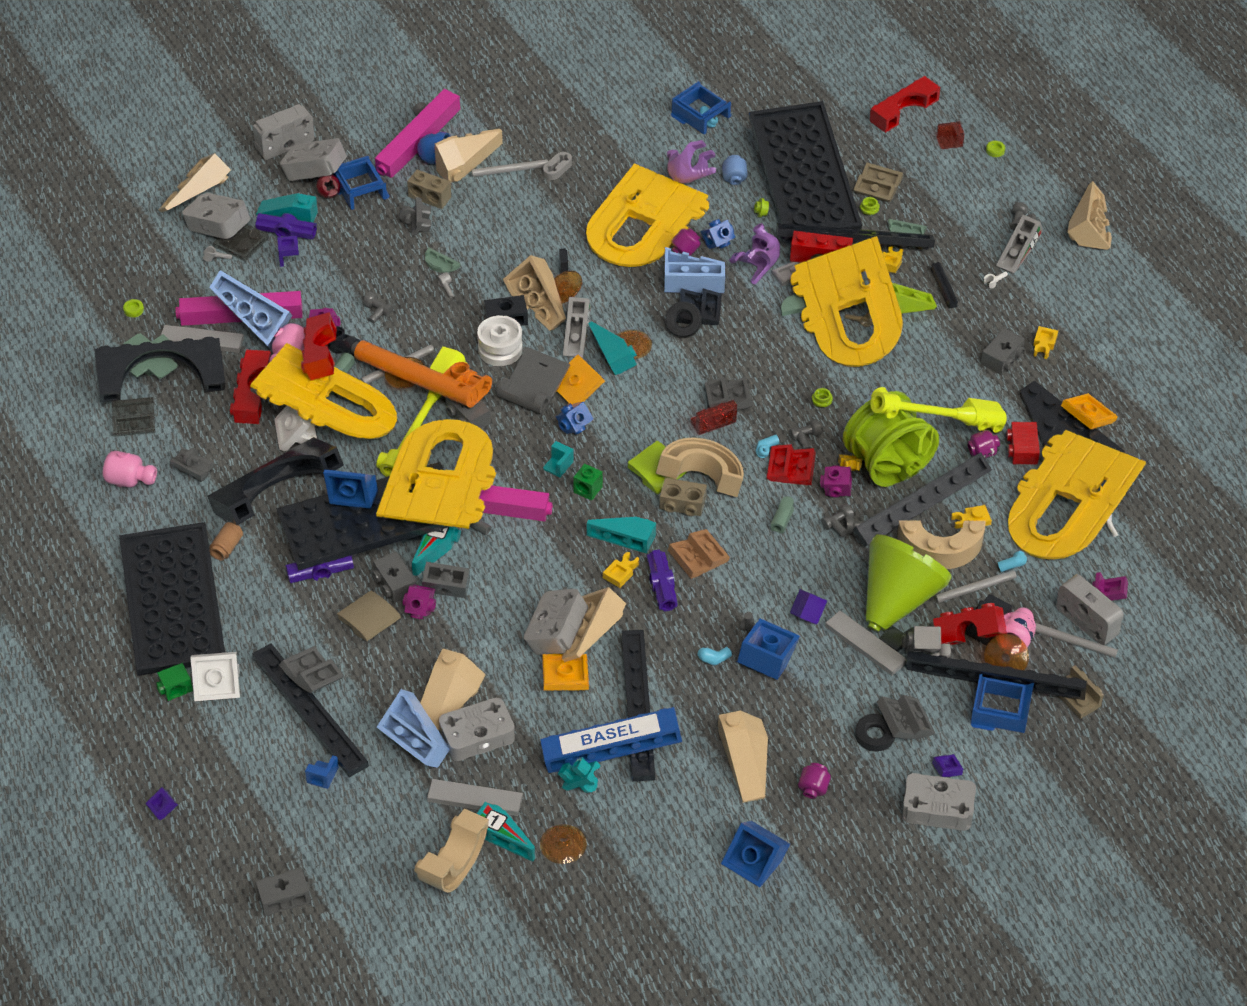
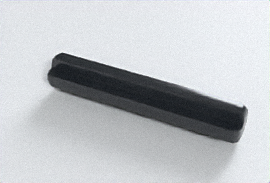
(944, 285)

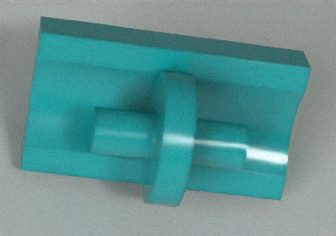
(579, 775)

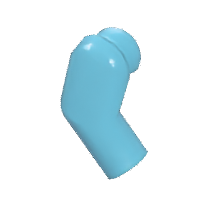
(712, 122)
(764, 445)
(1018, 559)
(714, 657)

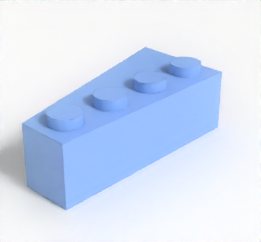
(253, 309)

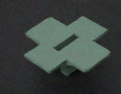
(158, 366)

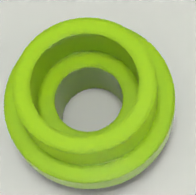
(869, 206)
(761, 207)
(822, 393)

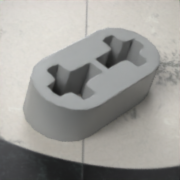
(559, 167)

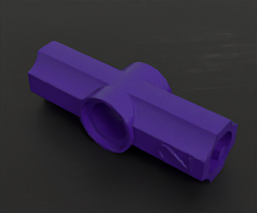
(286, 226)
(318, 571)
(662, 580)

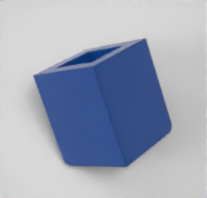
(322, 773)

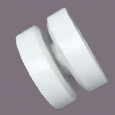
(499, 340)

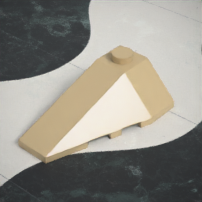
(460, 155)
(204, 175)
(1089, 220)
(539, 289)
(603, 612)
(450, 684)
(746, 751)

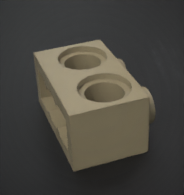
(430, 188)
(683, 497)

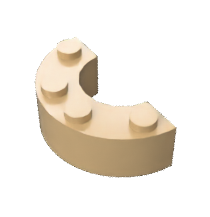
(705, 457)
(948, 551)
(457, 856)

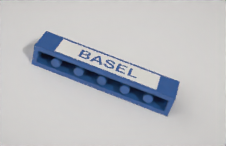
(612, 739)

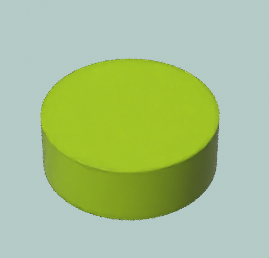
(995, 149)
(133, 308)

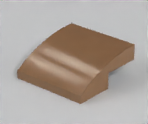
(698, 553)

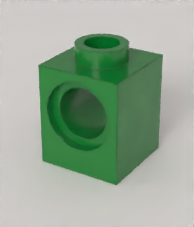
(588, 482)
(174, 682)

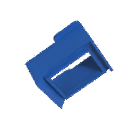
(685, 114)
(356, 168)
(991, 718)

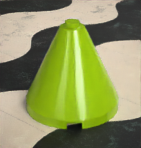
(899, 581)

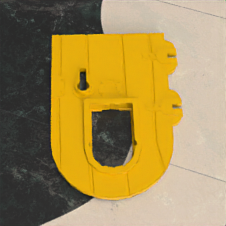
(660, 203)
(836, 284)
(288, 385)
(1075, 471)
(440, 495)

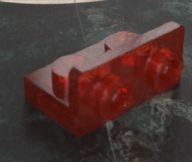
(715, 417)

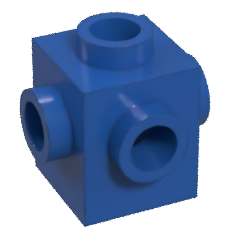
(718, 234)
(574, 418)

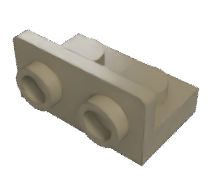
(1093, 696)

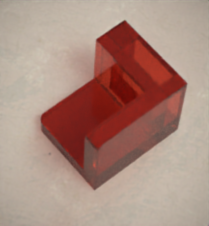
(950, 135)

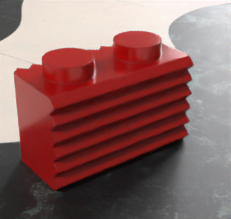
(1024, 443)

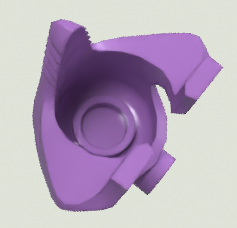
(680, 166)
(763, 254)

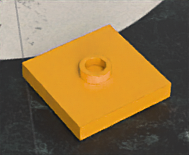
(579, 381)
(1089, 411)
(565, 675)

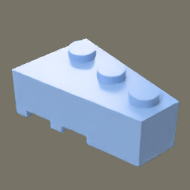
(693, 273)
(413, 729)

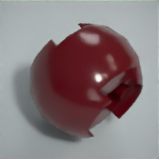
(321, 188)

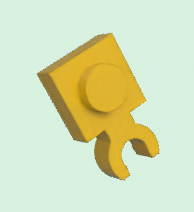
(893, 259)
(1045, 341)
(850, 461)
(976, 513)
(620, 572)

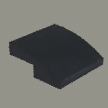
(707, 302)

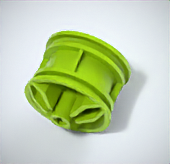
(893, 446)

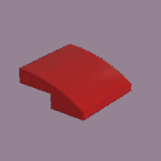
(791, 465)

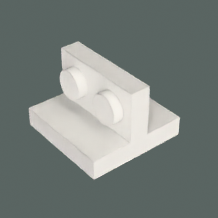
(292, 428)
(215, 676)

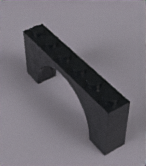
(200, 355)
(235, 499)

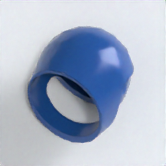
(426, 146)

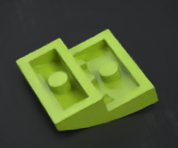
(646, 465)

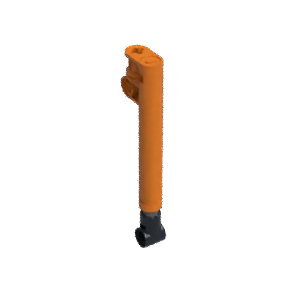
(456, 383)

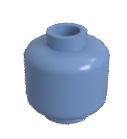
(734, 169)

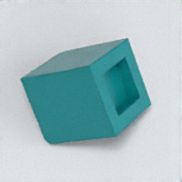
(560, 460)

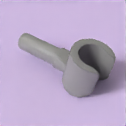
(210, 252)
(444, 280)
(944, 651)

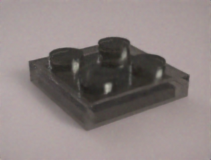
(243, 243)

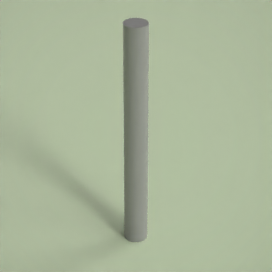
(509, 168)
(380, 373)
(975, 586)
(1076, 640)

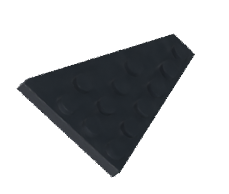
(1054, 419)

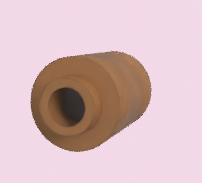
(226, 541)

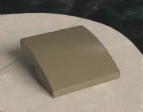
(878, 182)
(369, 615)

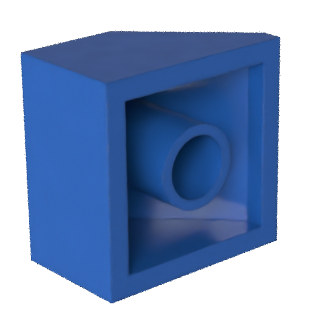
(350, 488)
(768, 648)
(755, 853)

